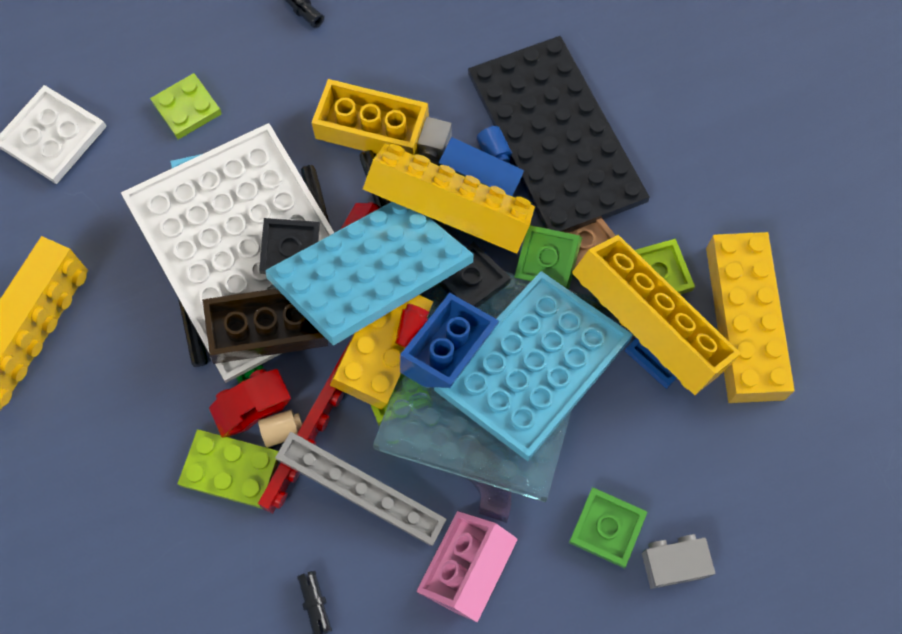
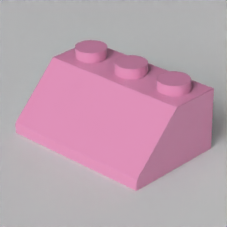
(467, 565)

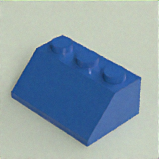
(446, 343)

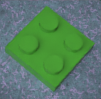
(548, 252)
(608, 527)

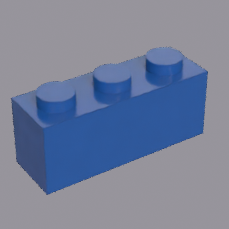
(483, 166)

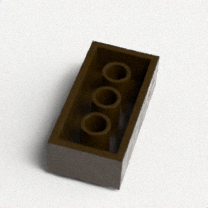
(256, 326)

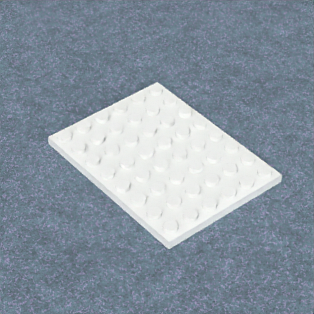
(210, 219)

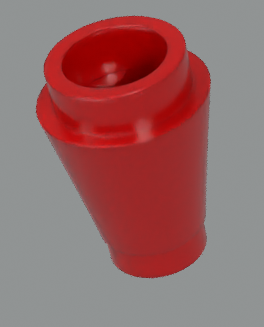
(410, 323)

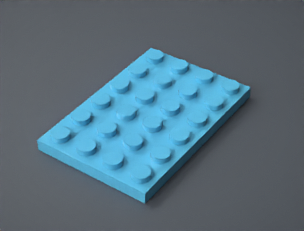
(368, 269)
(536, 365)

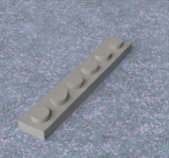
(360, 489)

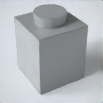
(434, 138)

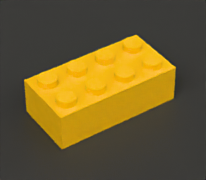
(368, 118)
(373, 359)

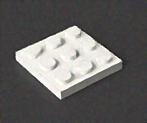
(50, 134)

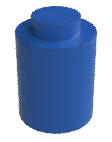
(494, 143)

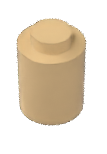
(277, 427)

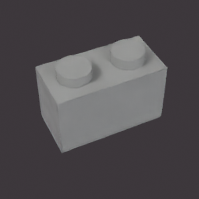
(678, 561)

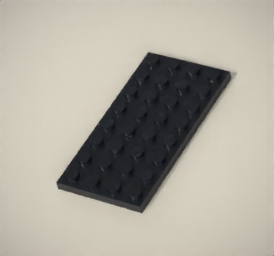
(558, 136)

